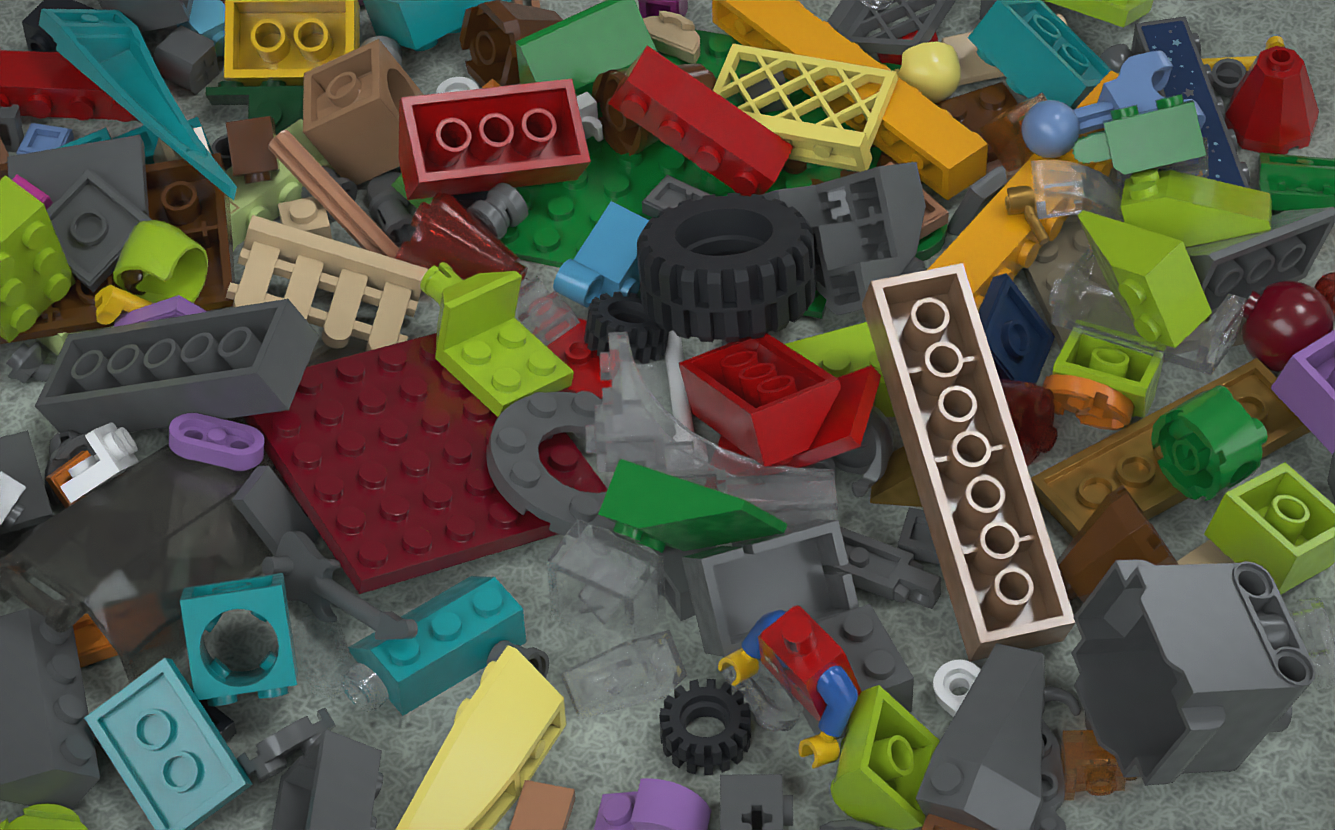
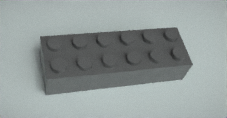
(194, 363)

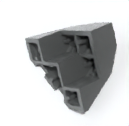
(861, 229)

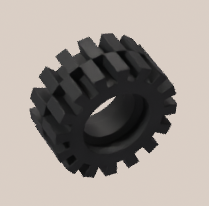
(624, 315)
(711, 750)

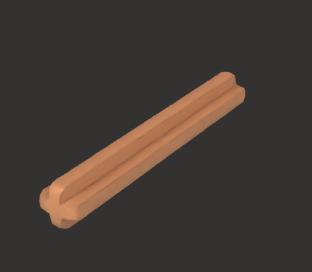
(331, 195)

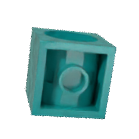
(201, 611)

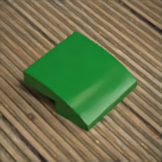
(1297, 181)

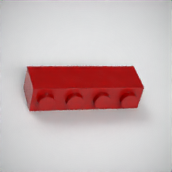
(53, 87)
(700, 124)

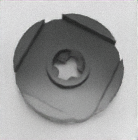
(284, 743)

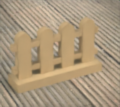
(332, 266)

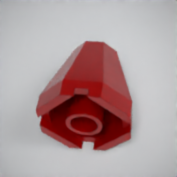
(1273, 104)

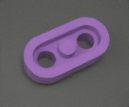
(216, 441)

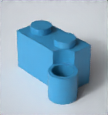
(605, 260)

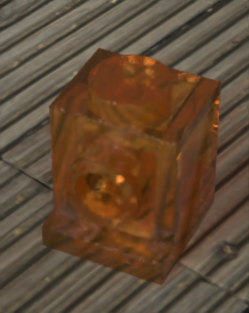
(1089, 766)

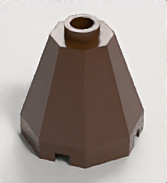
(492, 35)
(1111, 534)

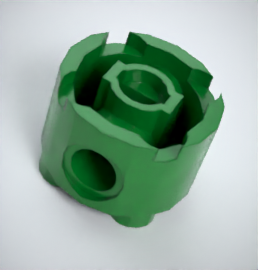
(1208, 444)

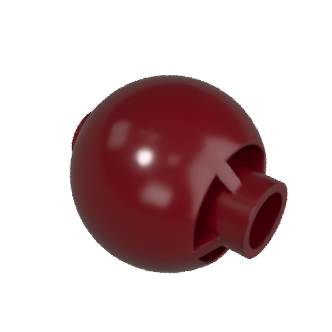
(1284, 322)

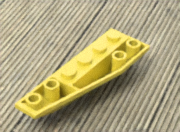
(490, 749)

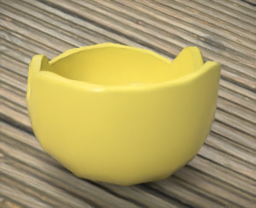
(931, 69)

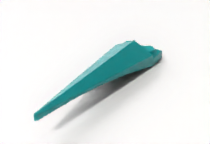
(116, 59)

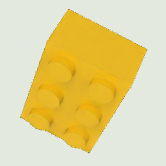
(286, 37)

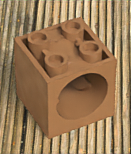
(355, 111)

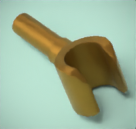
(1022, 200)

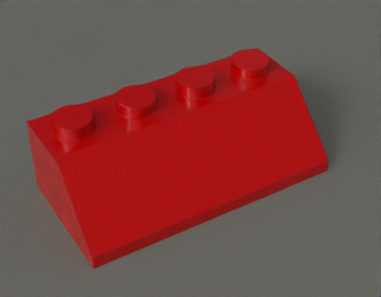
(491, 137)
(760, 397)

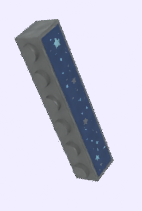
(1194, 82)

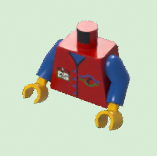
(809, 667)

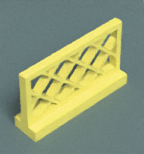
(827, 140)

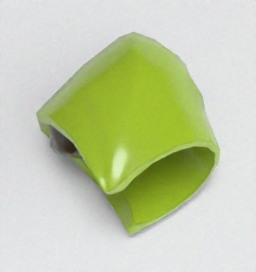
(161, 263)

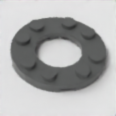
(516, 465)

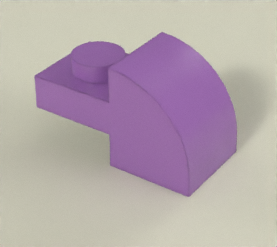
(653, 807)

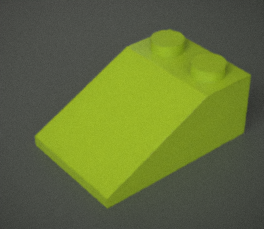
(1193, 207)
(1148, 278)

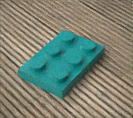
(168, 749)

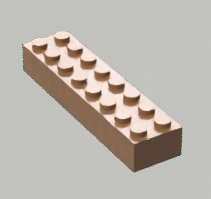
(967, 461)

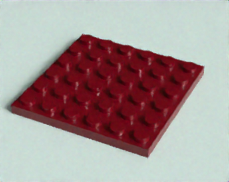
(397, 467)

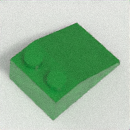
(679, 514)

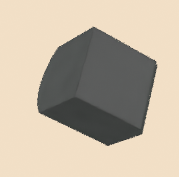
(187, 59)

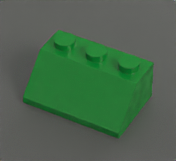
(584, 45)

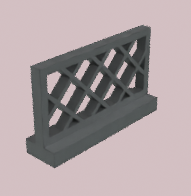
(856, 20)

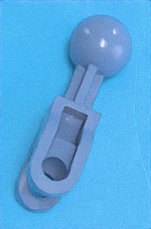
(1053, 126)

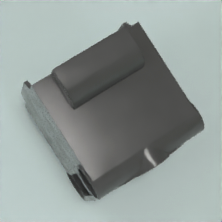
(1187, 665)

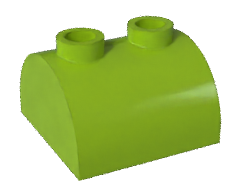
(882, 763)

